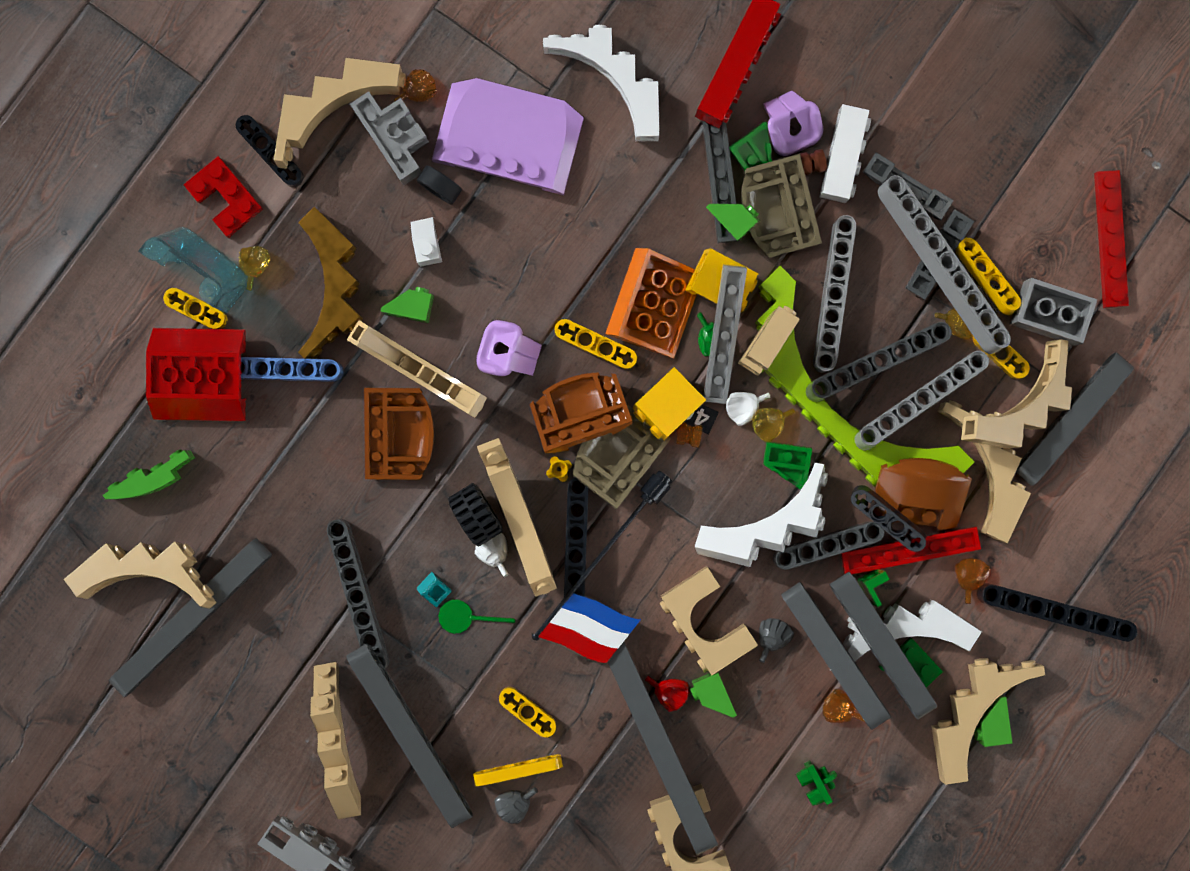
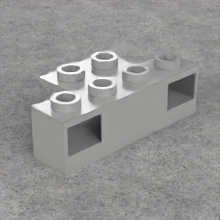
(393, 133)
(305, 848)

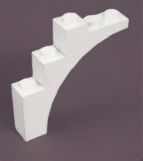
(620, 69)
(798, 516)
(933, 622)

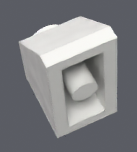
(425, 242)

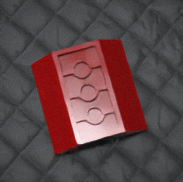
(195, 374)

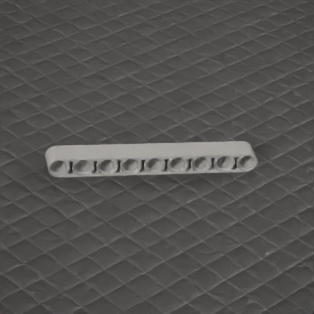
(953, 269)

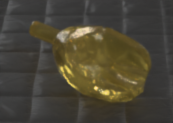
(253, 262)
(956, 323)
(769, 422)

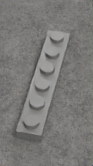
(724, 333)

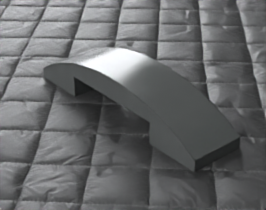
(933, 201)
(953, 232)

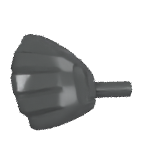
(773, 636)
(513, 805)

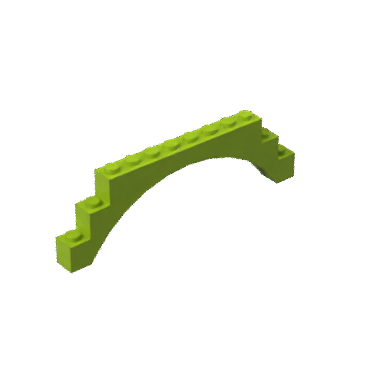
(790, 375)

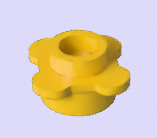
(564, 465)

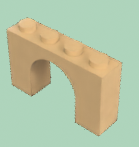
(769, 340)
(713, 653)
(667, 820)

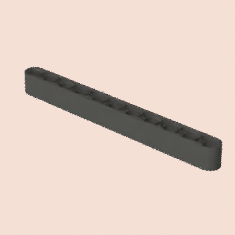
(661, 751)

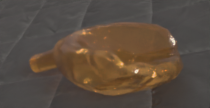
(418, 86)
(971, 575)
(839, 708)

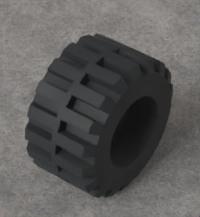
(475, 514)

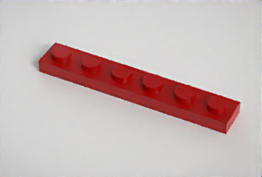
(1111, 239)
(897, 554)

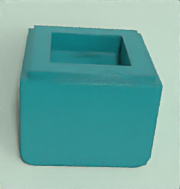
(433, 589)

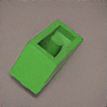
(735, 217)
(411, 305)
(712, 694)
(994, 725)

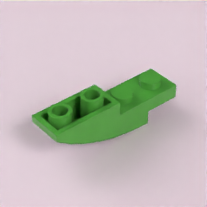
(143, 482)

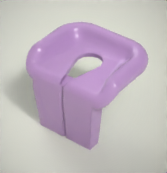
(781, 111)
(521, 354)

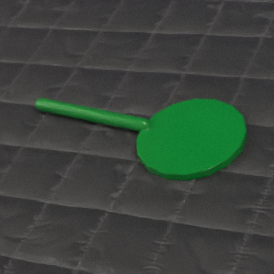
(457, 616)

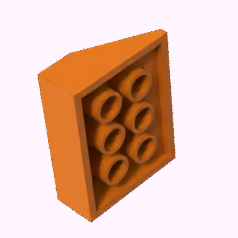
(653, 303)

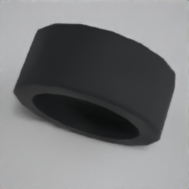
(439, 184)

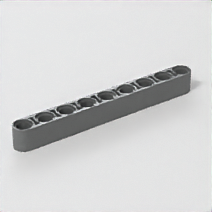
(189, 619)
(409, 735)

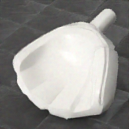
(743, 406)
(494, 553)

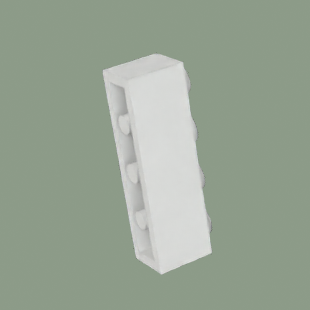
(844, 154)

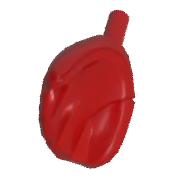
(670, 693)

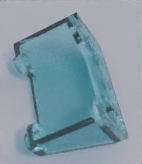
(223, 278)

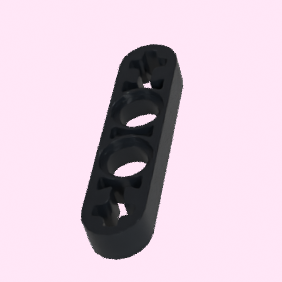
(267, 152)
(886, 520)

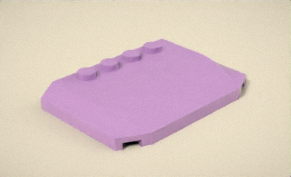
(509, 134)

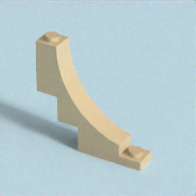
(304, 114)
(517, 517)

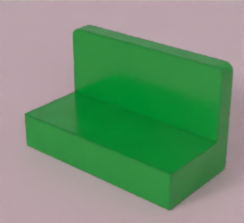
(871, 581)

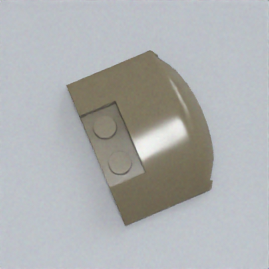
(784, 206)
(617, 462)

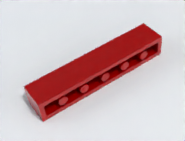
(737, 61)

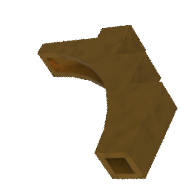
(339, 283)

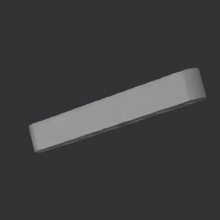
(839, 284)
(929, 393)

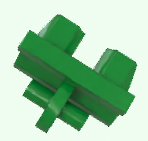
(810, 775)

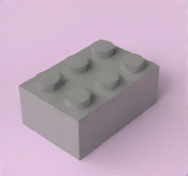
(1054, 311)

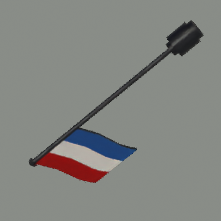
(586, 623)

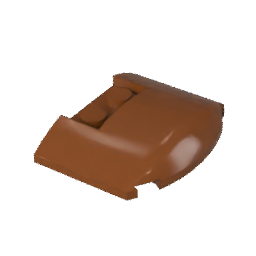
(580, 411)
(397, 433)
(924, 491)

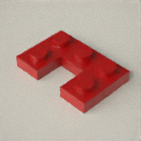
(241, 203)

